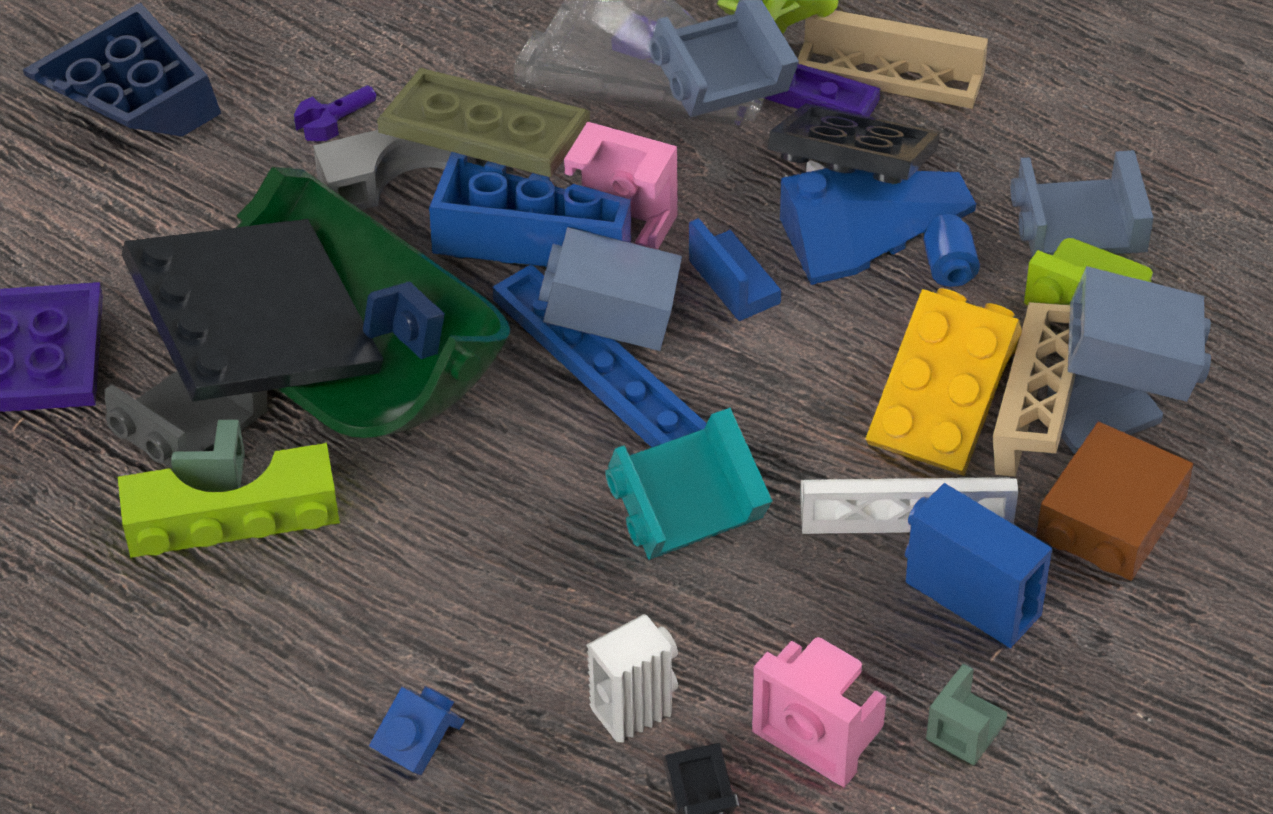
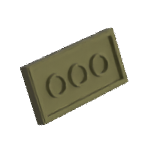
(484, 122)

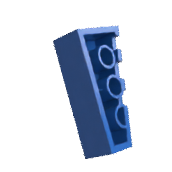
(516, 218)

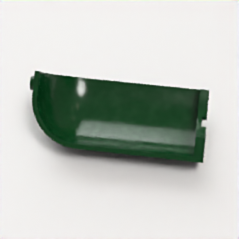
(368, 260)

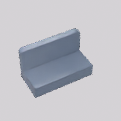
(1108, 403)

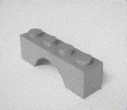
(367, 162)

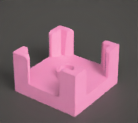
(630, 169)

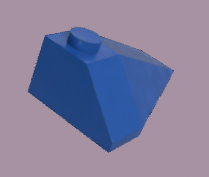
(851, 218)

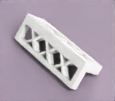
(886, 503)

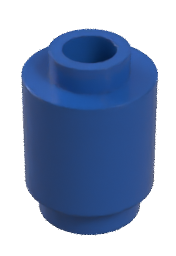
(951, 251)

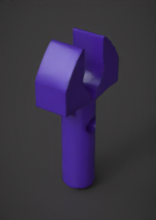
(321, 119)

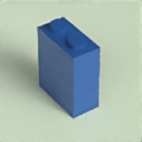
(977, 564)

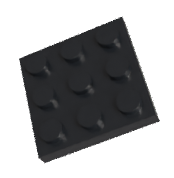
(853, 142)

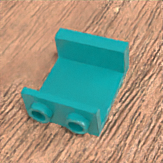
(689, 487)

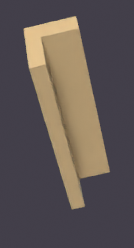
(896, 50)
(1025, 378)

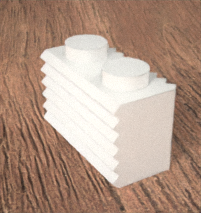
(632, 677)

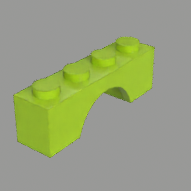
(171, 516)

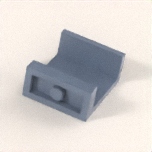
(1098, 212)

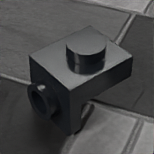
(700, 781)

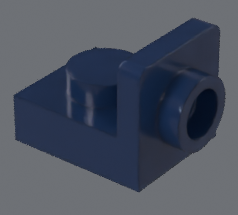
(407, 315)

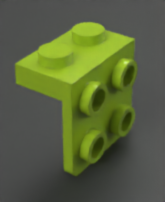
(1056, 276)

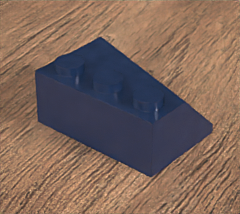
(131, 75)

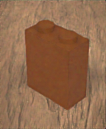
(1114, 500)

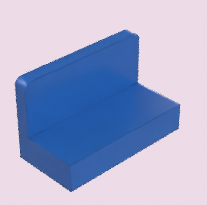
(731, 271)

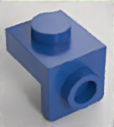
(415, 727)

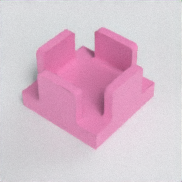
(803, 708)

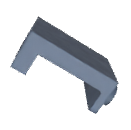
(724, 59)

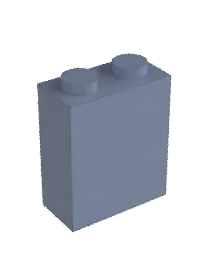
(610, 288)
(1138, 334)

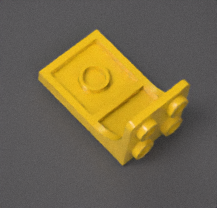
(944, 380)

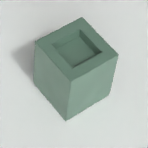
(215, 469)
(963, 720)

